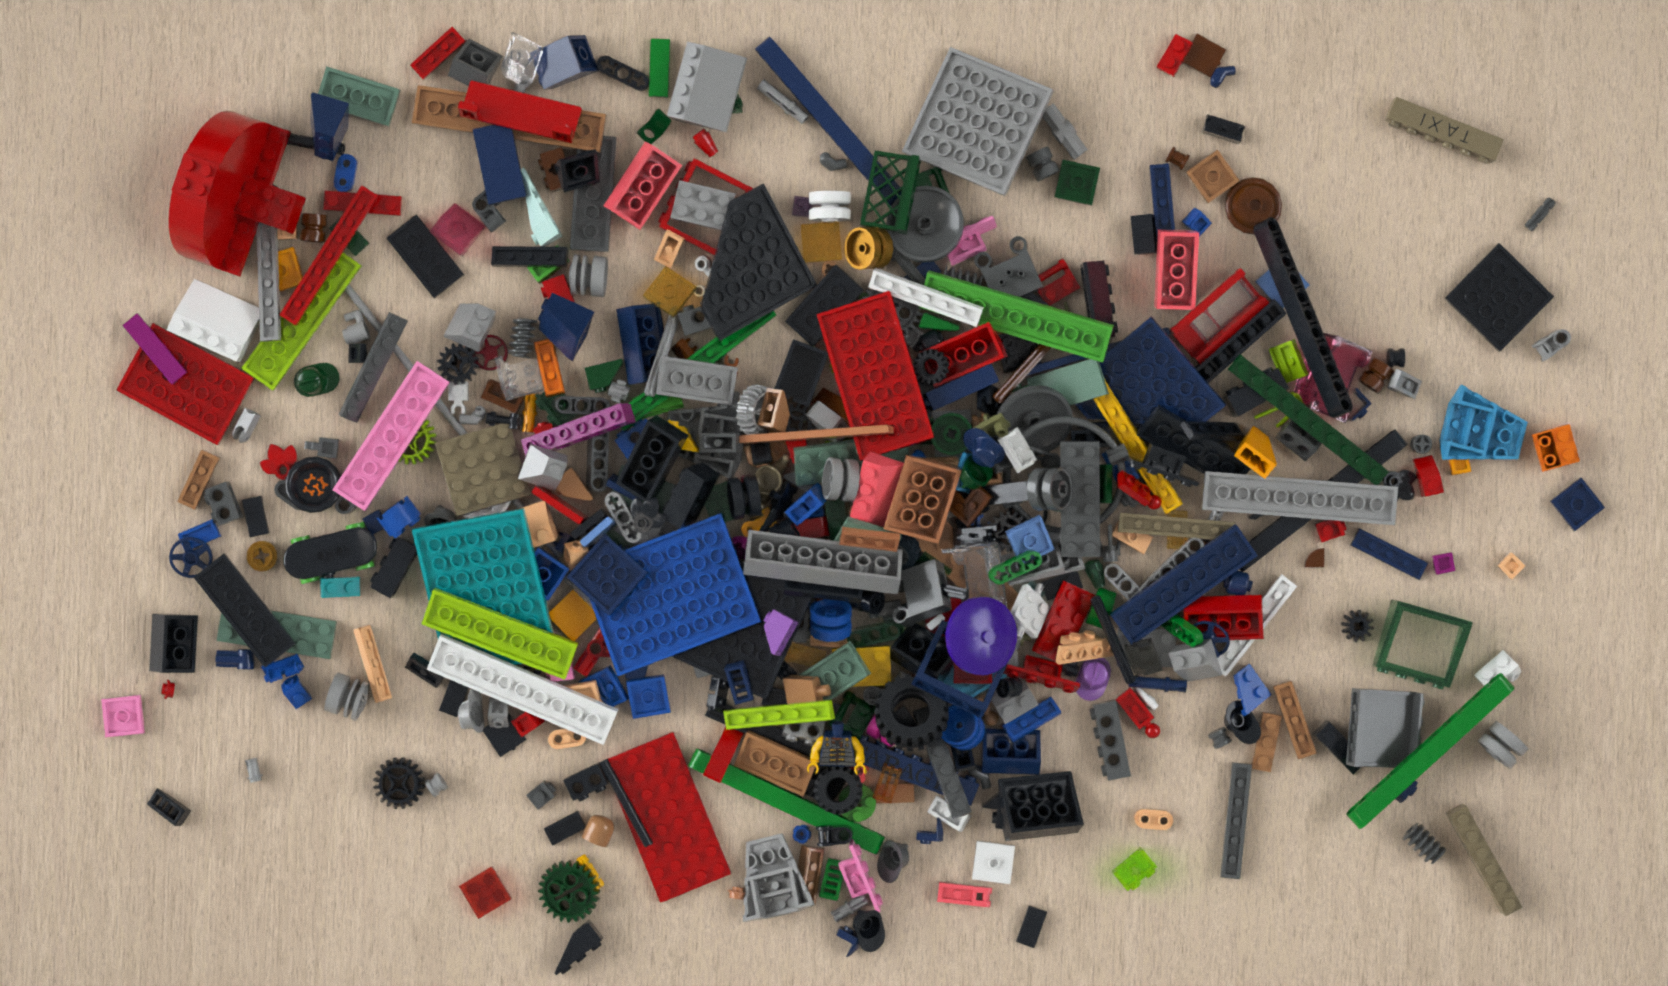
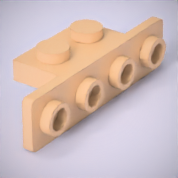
(1082, 647)

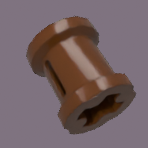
(1177, 158)

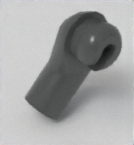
(832, 165)

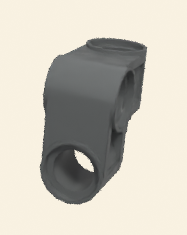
(490, 215)

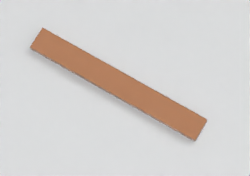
(816, 434)

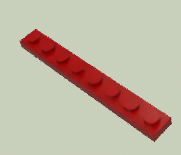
(329, 255)

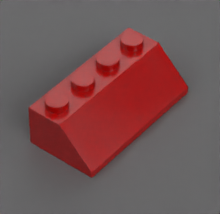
(968, 352)
(1237, 614)

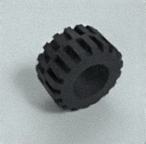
(826, 802)

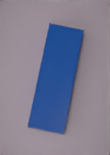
(1032, 719)

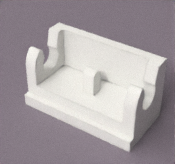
(1017, 450)

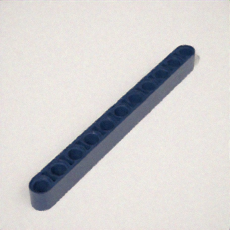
(823, 114)

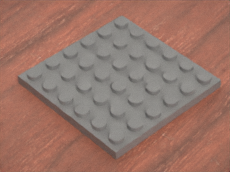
(978, 121)

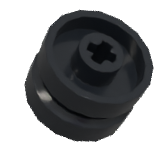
(743, 497)

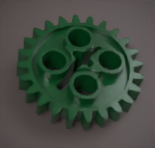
(560, 876)

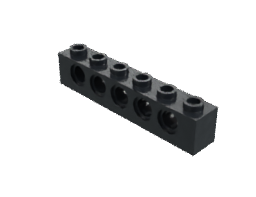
(1241, 340)

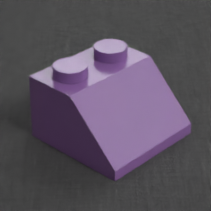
(778, 630)

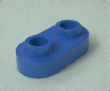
(347, 173)

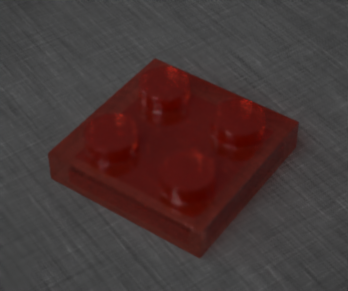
(485, 892)

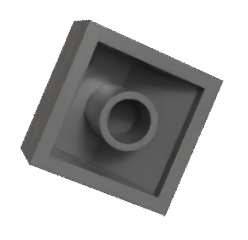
(474, 63)

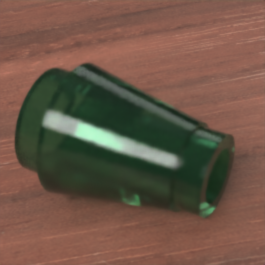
(1095, 572)

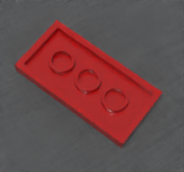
(1063, 618)

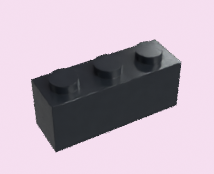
(394, 567)

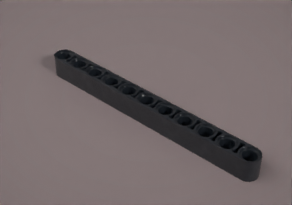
(1303, 317)
(1286, 526)

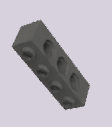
(1121, 768)

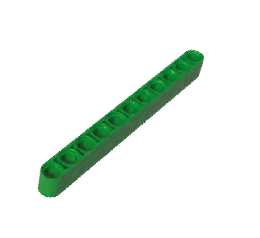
(1430, 750)
(789, 802)

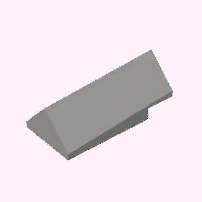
(1051, 565)

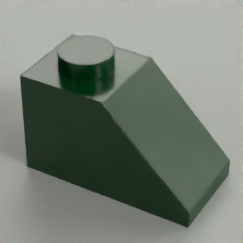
(602, 375)

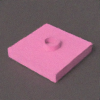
(123, 716)

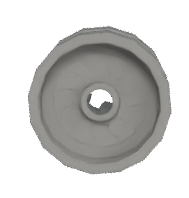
(840, 479)
(1502, 745)

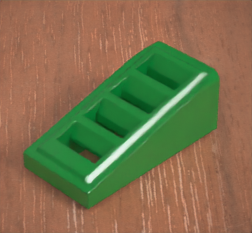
(931, 322)
(827, 895)

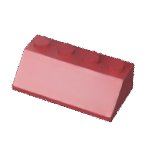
(876, 488)

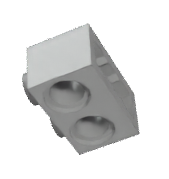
(802, 734)

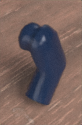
(1220, 74)

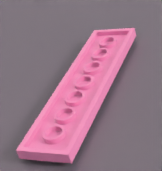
(391, 436)

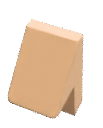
(669, 248)

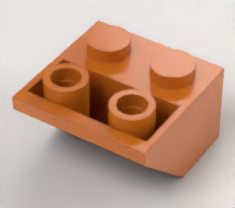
(1555, 447)

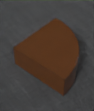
(1315, 559)

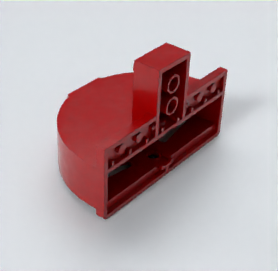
(228, 191)

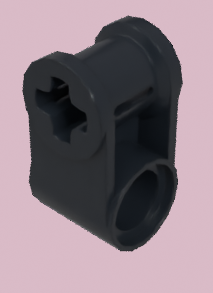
(832, 835)

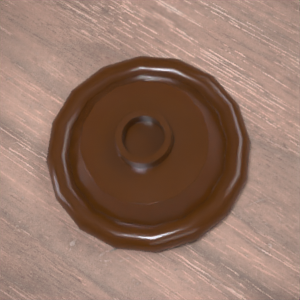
(1251, 203)

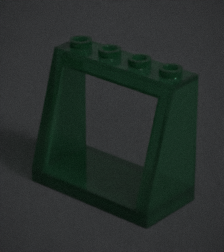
(1389, 630)

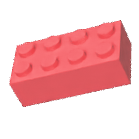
(642, 185)
(1176, 269)

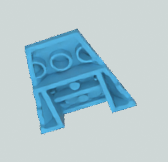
(1480, 429)

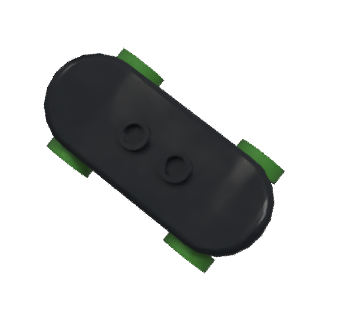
(330, 553)

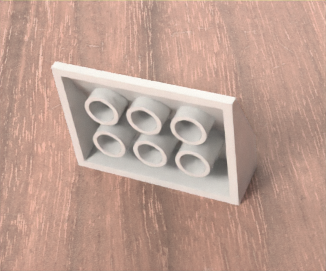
(215, 320)

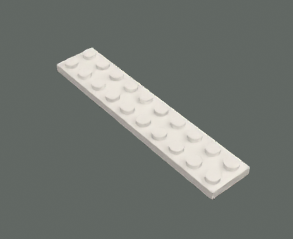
(522, 689)

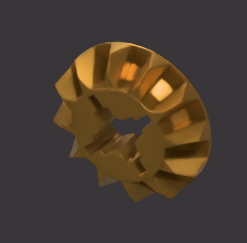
(254, 551)

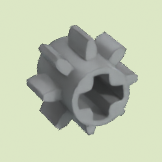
(619, 391)

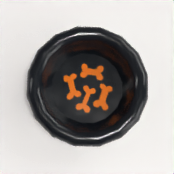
(312, 484)

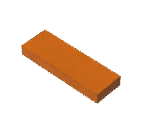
(549, 368)

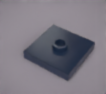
(1577, 504)

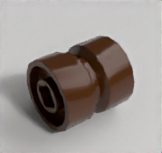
(313, 227)
(1376, 375)

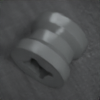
(1425, 444)
(1219, 737)

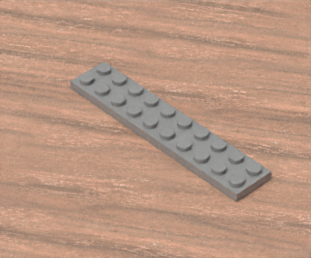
(1300, 498)

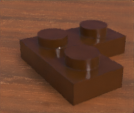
(969, 508)

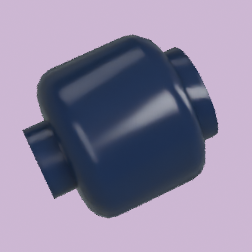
(1238, 583)

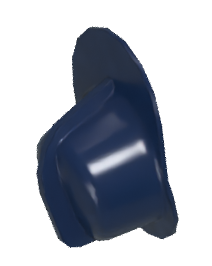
(983, 447)

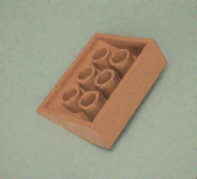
(922, 498)

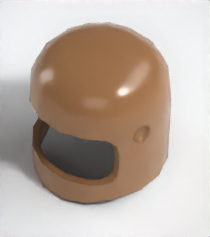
(599, 830)

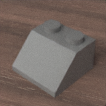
(470, 325)
(1196, 661)
(1013, 707)

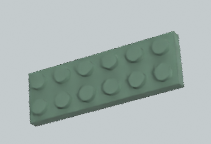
(811, 459)
(311, 634)

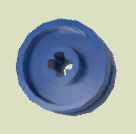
(830, 620)
(971, 729)

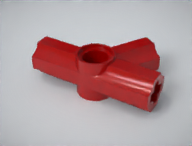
(588, 658)

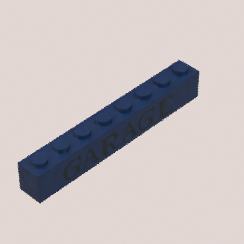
(913, 768)

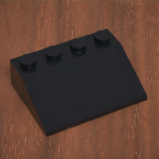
(1039, 806)

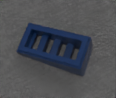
(743, 672)

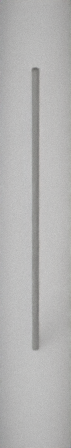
(440, 405)

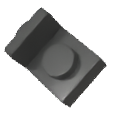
(542, 794)

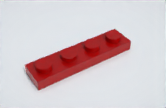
(384, 204)

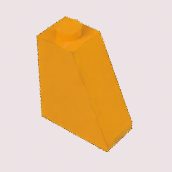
(1256, 452)

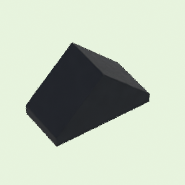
(963, 759)

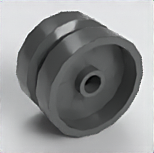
(1049, 489)

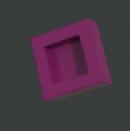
(1443, 563)

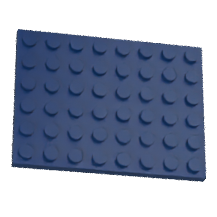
(685, 600)

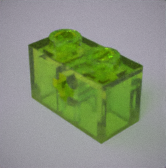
(1124, 870)

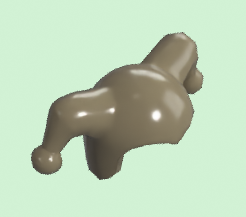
(771, 478)

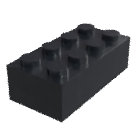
(652, 458)

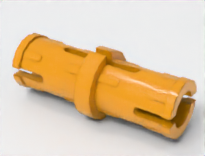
(529, 413)

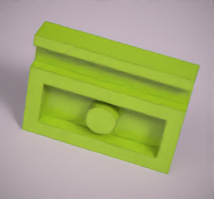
(1289, 360)

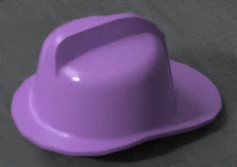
(1093, 678)

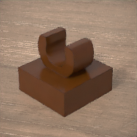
(682, 349)

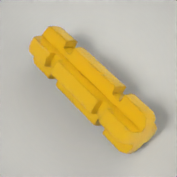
(584, 860)

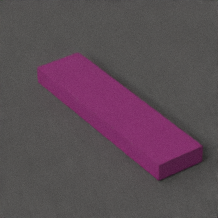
(154, 348)

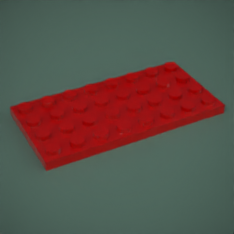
(875, 373)
(669, 805)

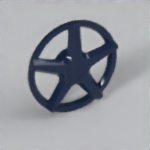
(190, 557)
(1209, 634)

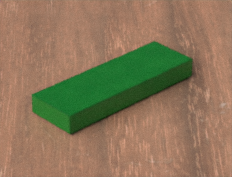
(659, 67)

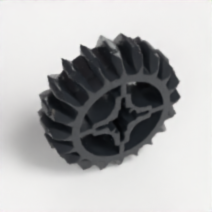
(393, 776)

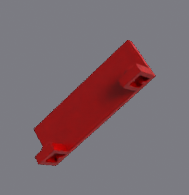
(520, 111)

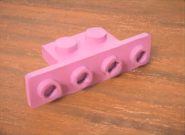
(971, 241)
(857, 878)

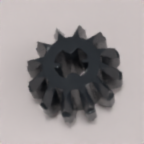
(1364, 625)

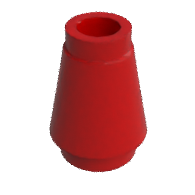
(705, 142)

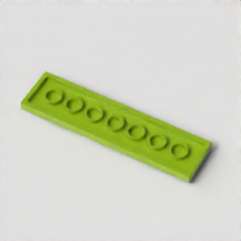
(274, 358)
(499, 633)

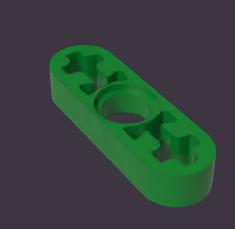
(1022, 570)
(1190, 634)

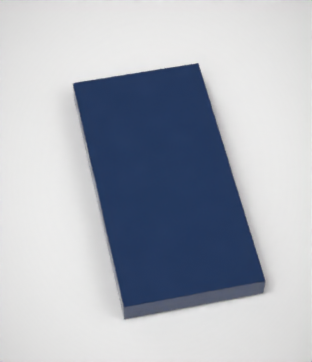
(499, 164)

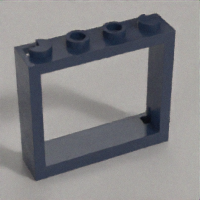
(947, 692)

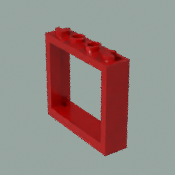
(690, 169)

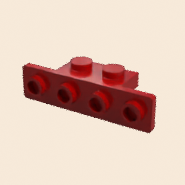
(1042, 671)

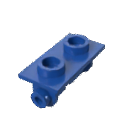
(287, 666)

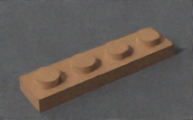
(1294, 719)

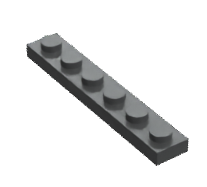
(373, 367)
(945, 771)
(1236, 820)

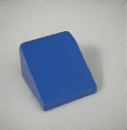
(1197, 221)

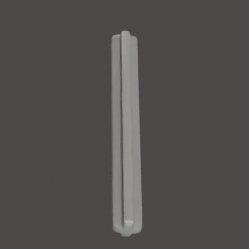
(663, 349)

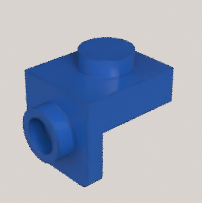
(295, 691)

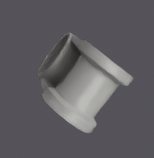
(1549, 346)

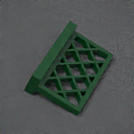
(907, 194)

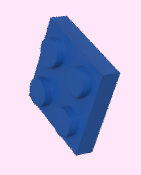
(648, 696)

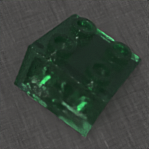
(554, 418)

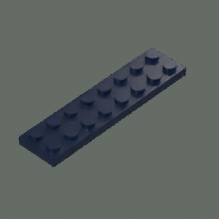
(1183, 584)

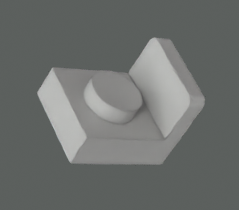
(498, 713)

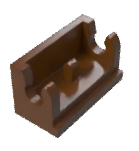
(494, 394)

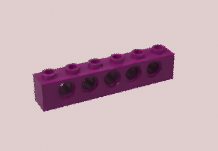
(582, 428)

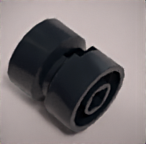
(871, 602)

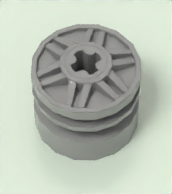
(589, 275)
(346, 696)

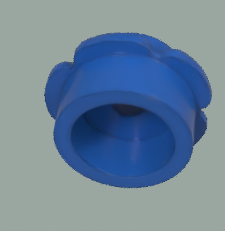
(801, 839)

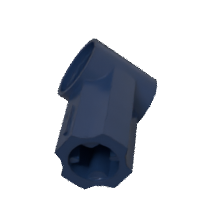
(241, 659)

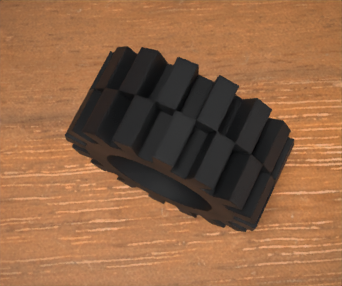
(942, 366)

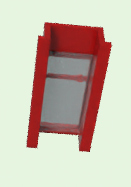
(1218, 316)

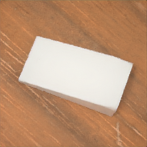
(940, 809)

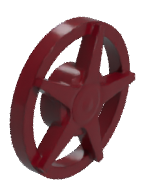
(490, 352)

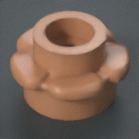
(737, 893)

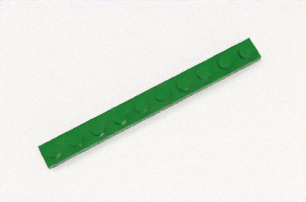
(709, 353)

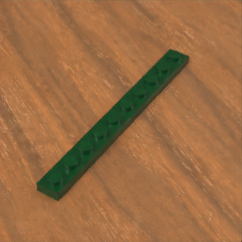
(1308, 420)

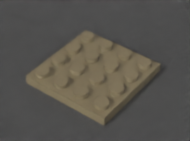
(482, 469)

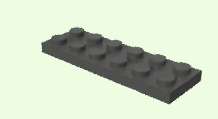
(589, 217)
(1082, 517)

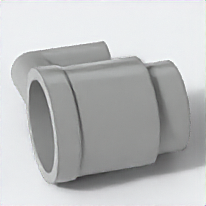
(358, 331)

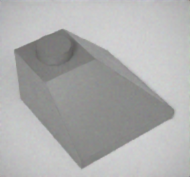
(543, 467)

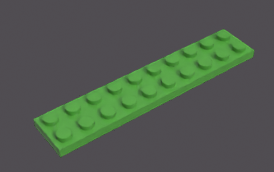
(1029, 318)

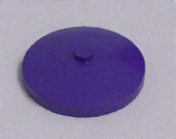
(981, 635)

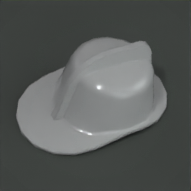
(471, 712)

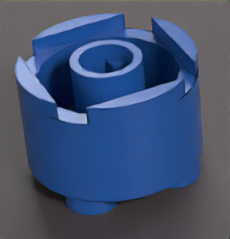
(399, 516)

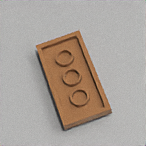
(775, 763)

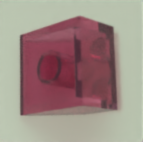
(457, 229)

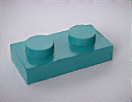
(340, 587)

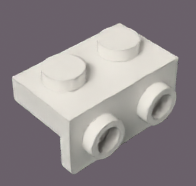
(1499, 664)

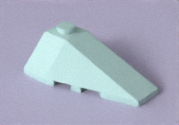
(541, 221)

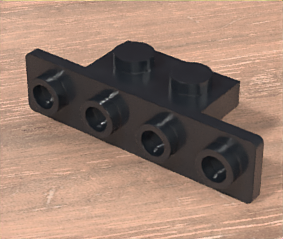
(1164, 462)

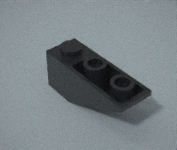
(581, 941)

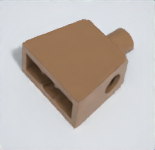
(804, 689)

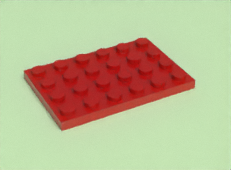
(200, 400)

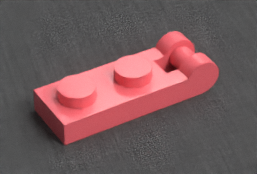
(963, 894)

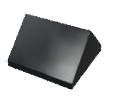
(578, 170)

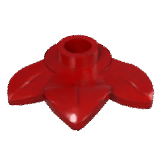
(277, 459)

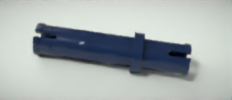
(1160, 684)

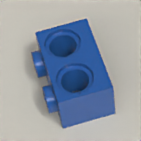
(806, 504)

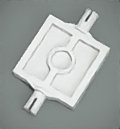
(1029, 611)

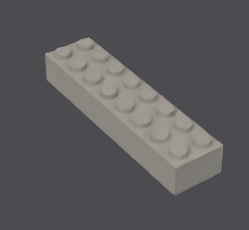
(822, 562)

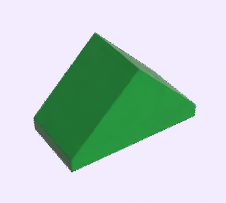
(1108, 599)

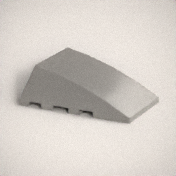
(773, 880)

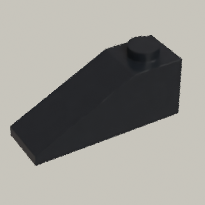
(1335, 743)

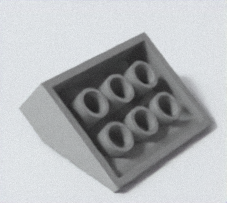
(706, 87)

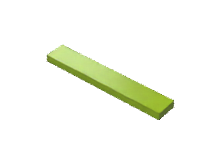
(779, 714)

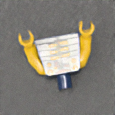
(837, 749)

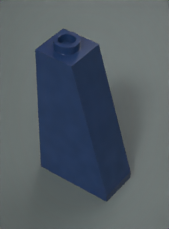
(960, 388)

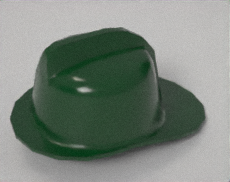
(316, 379)
(973, 475)

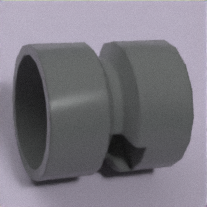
(1042, 163)

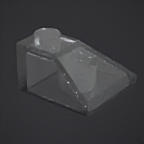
(520, 59)

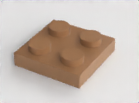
(1212, 176)

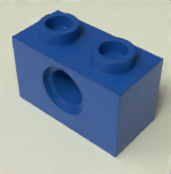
(624, 438)

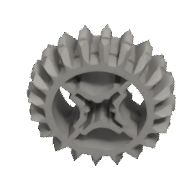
(750, 408)

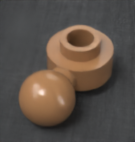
(990, 717)

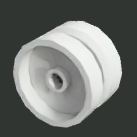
(829, 203)

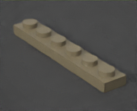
(1172, 526)

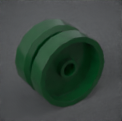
(941, 427)

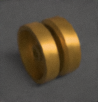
(868, 248)

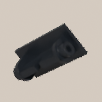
(718, 700)

